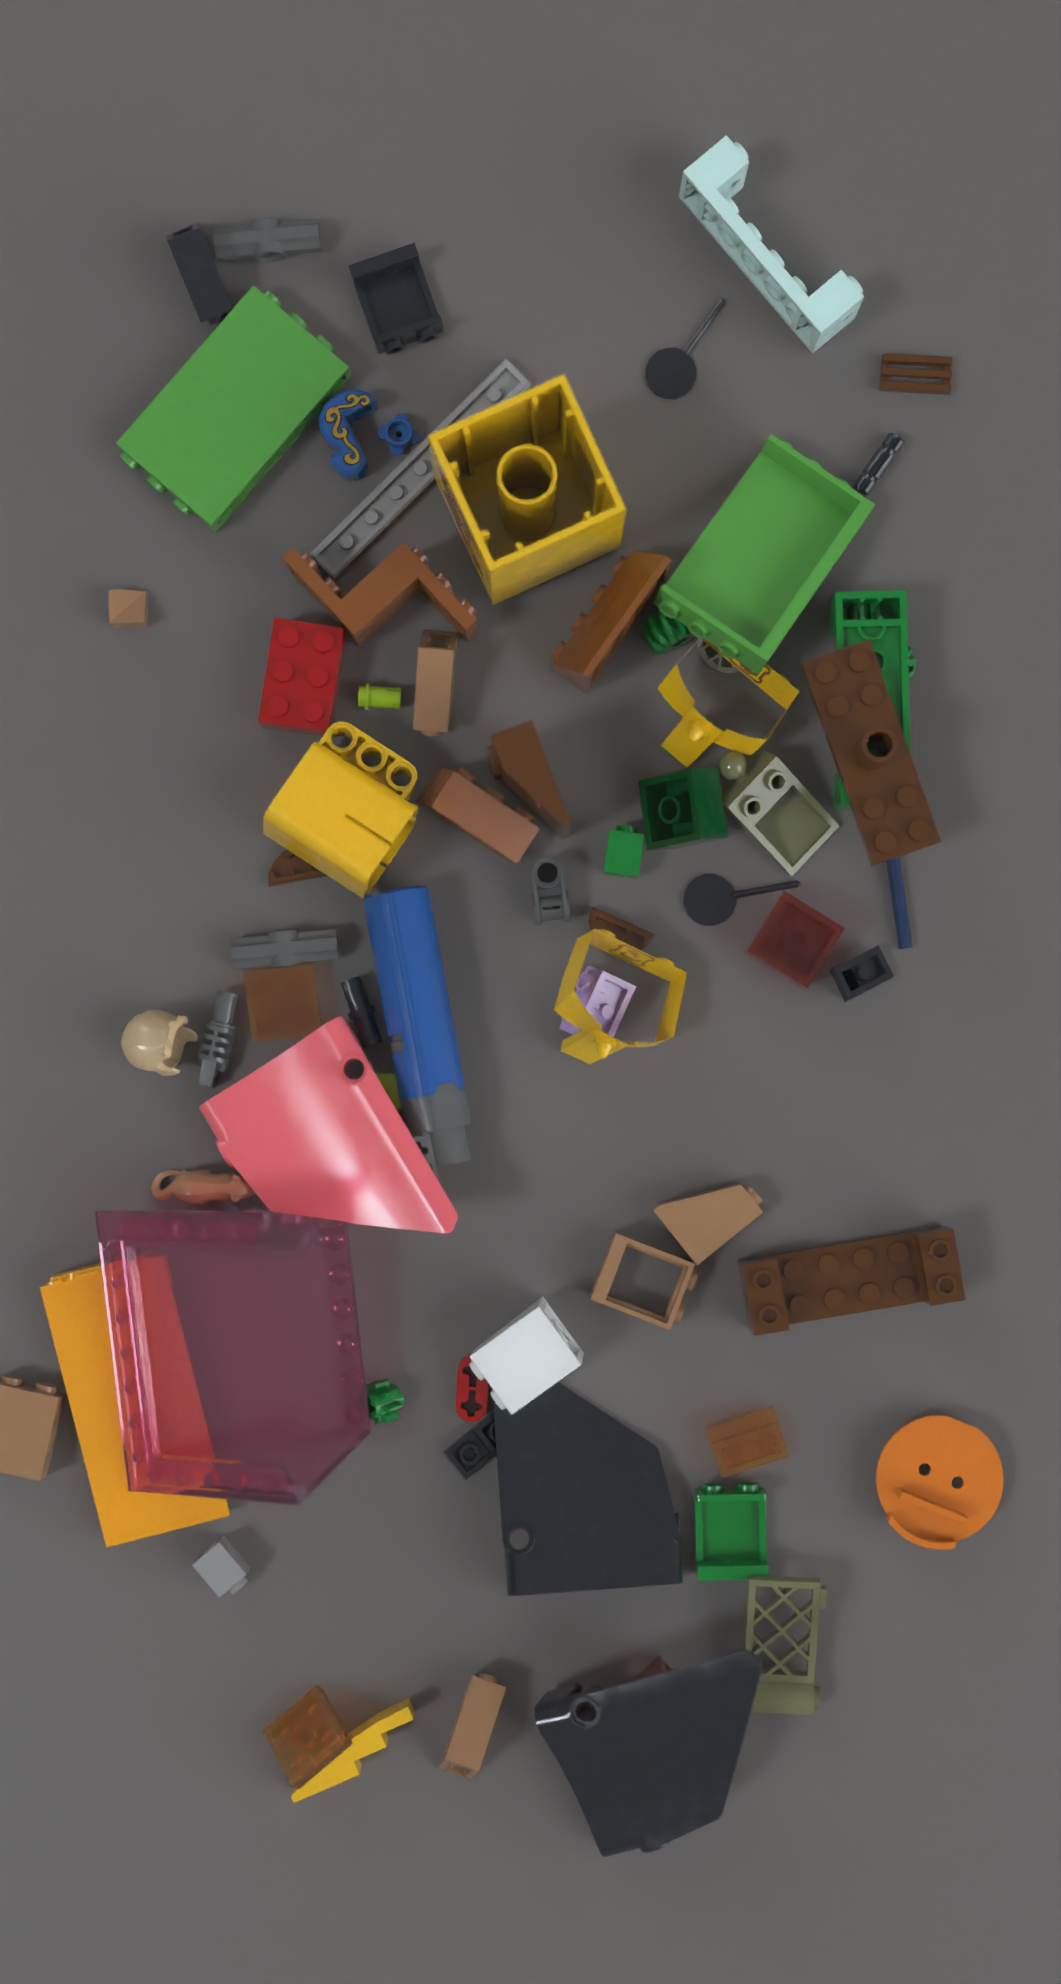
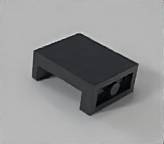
(396, 299)

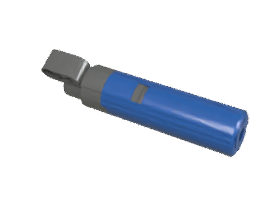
(419, 1022)

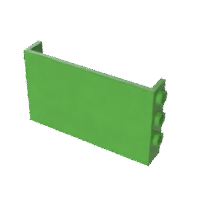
(234, 409)
(764, 554)

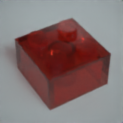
(794, 940)

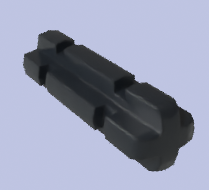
(878, 464)

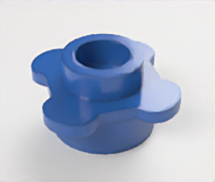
(398, 424)

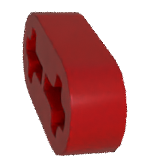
(462, 1393)

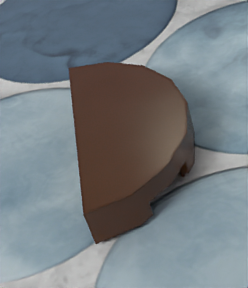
(290, 869)
(623, 930)

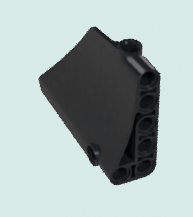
(585, 1497)
(654, 1750)

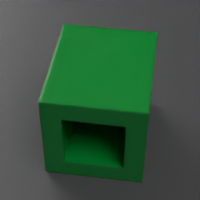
(623, 852)

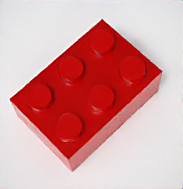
(302, 677)

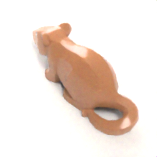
(201, 1187)

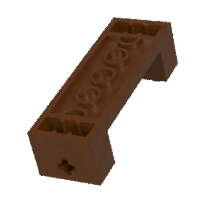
(851, 1278)

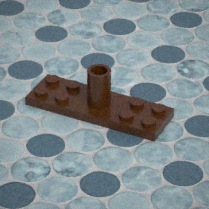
(881, 789)

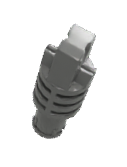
(217, 1040)

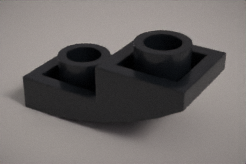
(473, 1447)

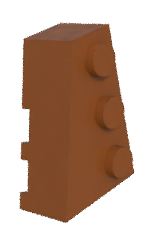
(479, 812)

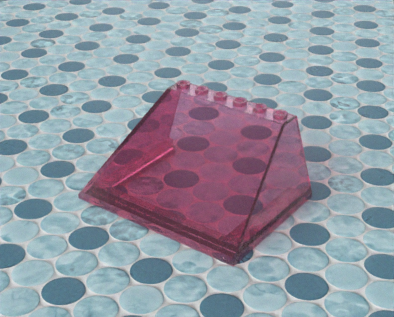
(233, 1350)

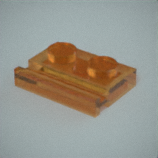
(747, 1441)

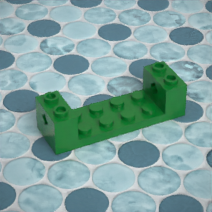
(883, 620)

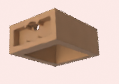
(674, 1308)

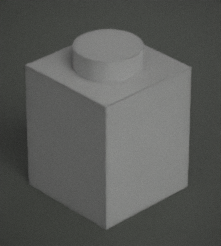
(222, 1567)

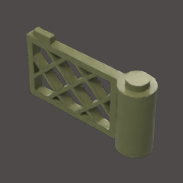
(784, 1689)

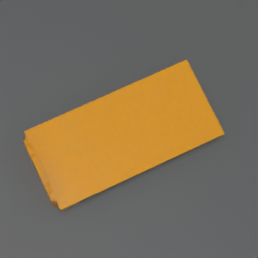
(83, 1347)

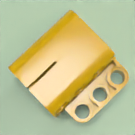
(344, 812)

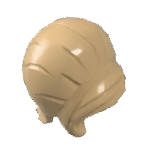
(156, 1041)

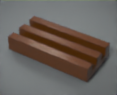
(915, 360)

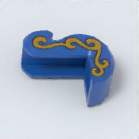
(335, 429)

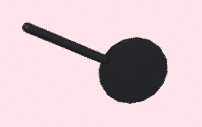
(671, 370)
(711, 898)

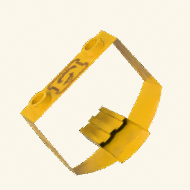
(696, 733)
(591, 1042)

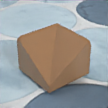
(127, 608)

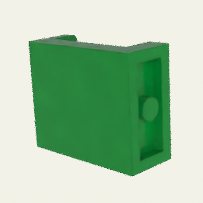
(730, 1532)

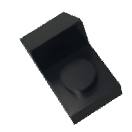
(861, 973)

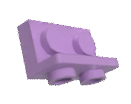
(603, 998)

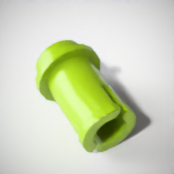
(379, 697)

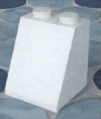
(526, 1356)

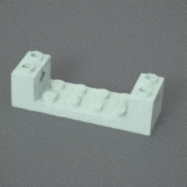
(707, 193)

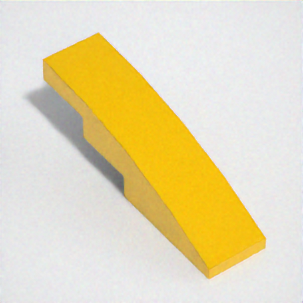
(366, 1739)

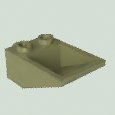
(774, 808)

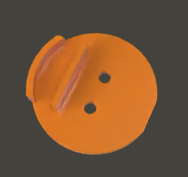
(927, 1505)

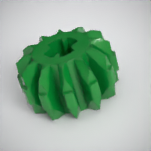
(664, 633)

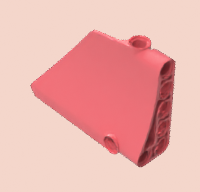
(326, 1141)

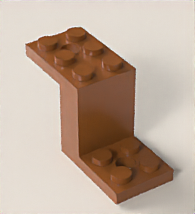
(383, 593)

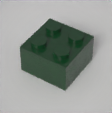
(682, 808)

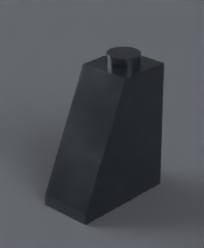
(199, 274)

